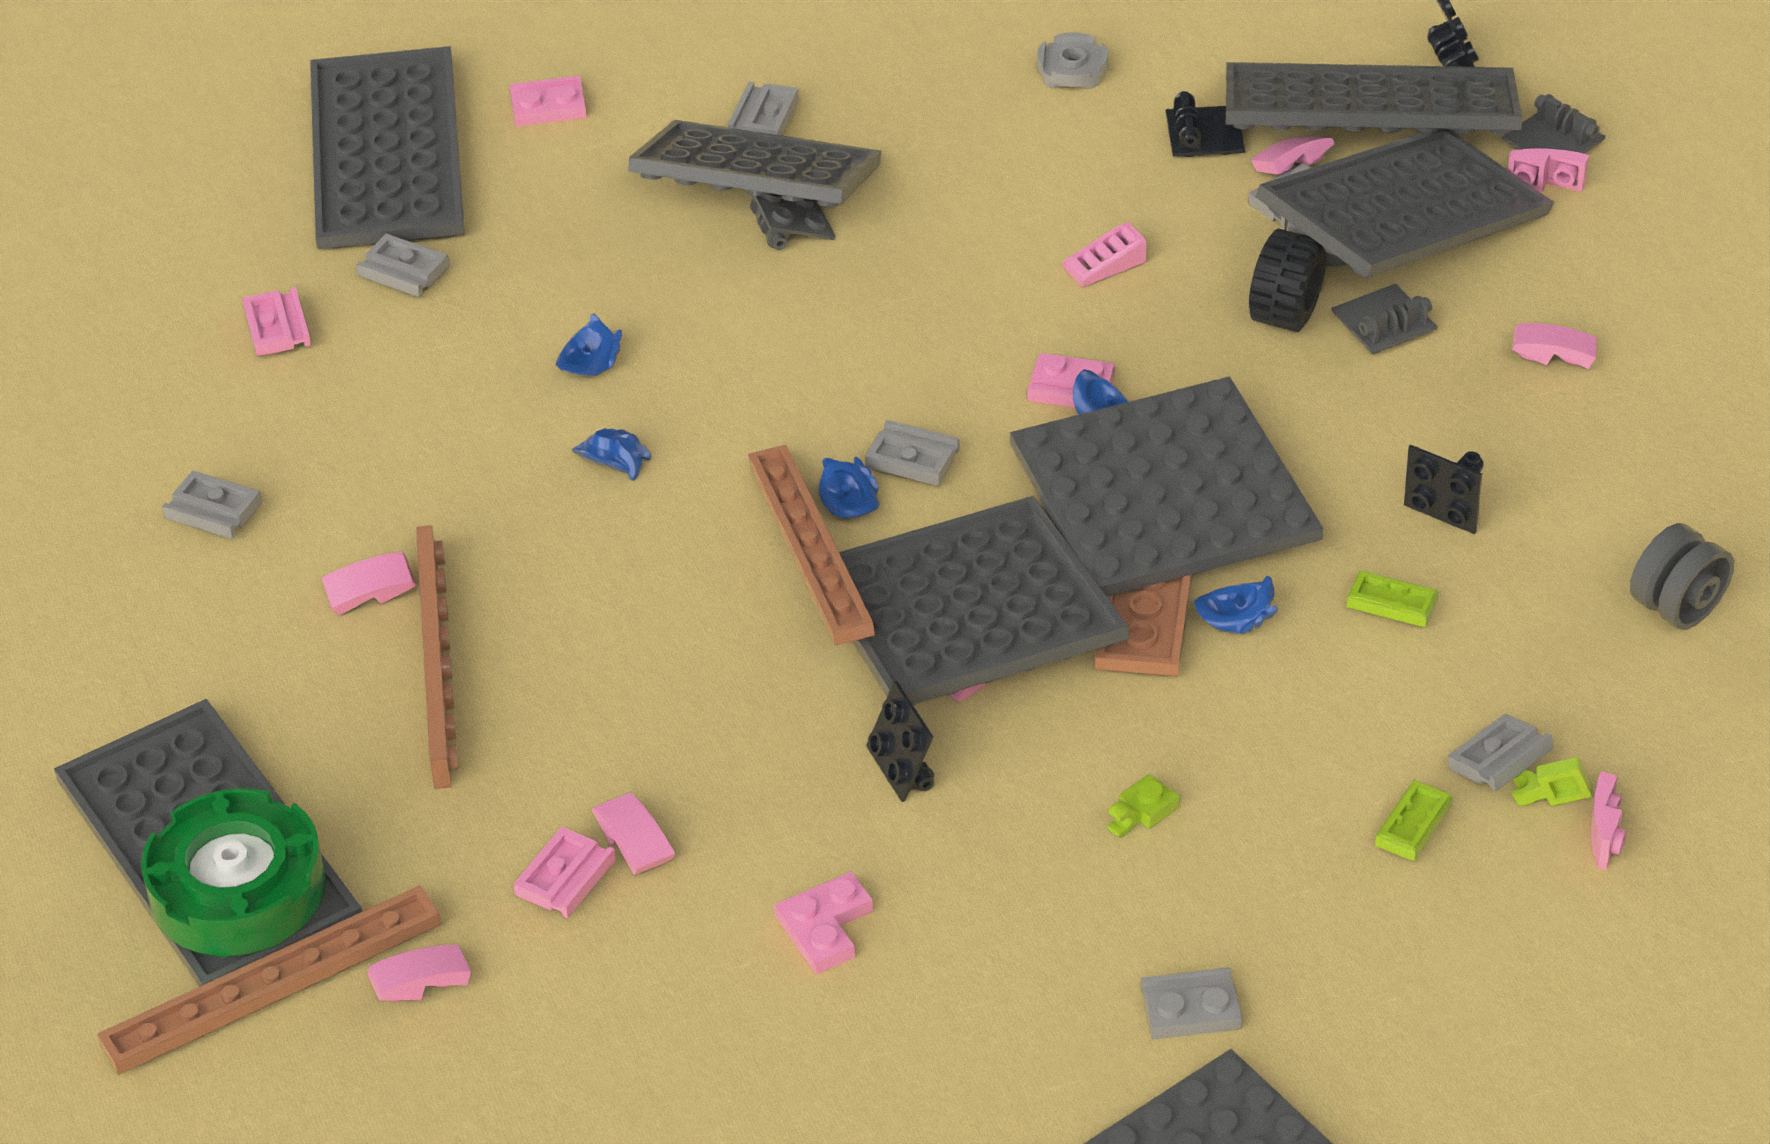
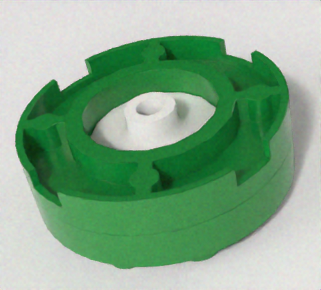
(233, 872)

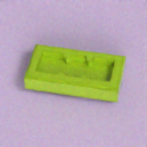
(1392, 598)
(1413, 820)

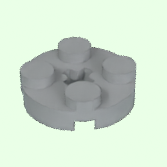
(1059, 70)

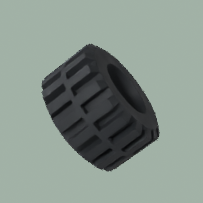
(1287, 280)

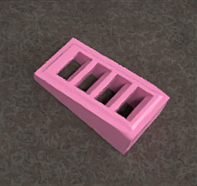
(1119, 250)

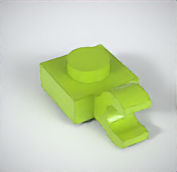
(1556, 781)
(1143, 803)

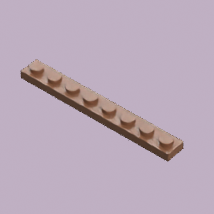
(811, 545)
(436, 665)
(268, 979)

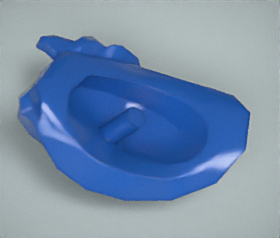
(590, 349)
(1094, 393)
(615, 449)
(848, 488)
(1238, 606)

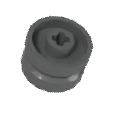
(1682, 576)

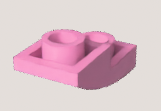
(1301, 149)
(1550, 166)
(1541, 341)
(373, 577)
(635, 832)
(1605, 833)
(408, 973)

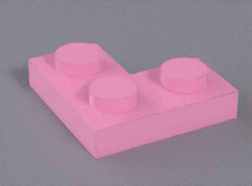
(816, 918)

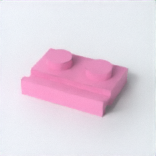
(547, 100)
(275, 321)
(1056, 374)
(564, 872)

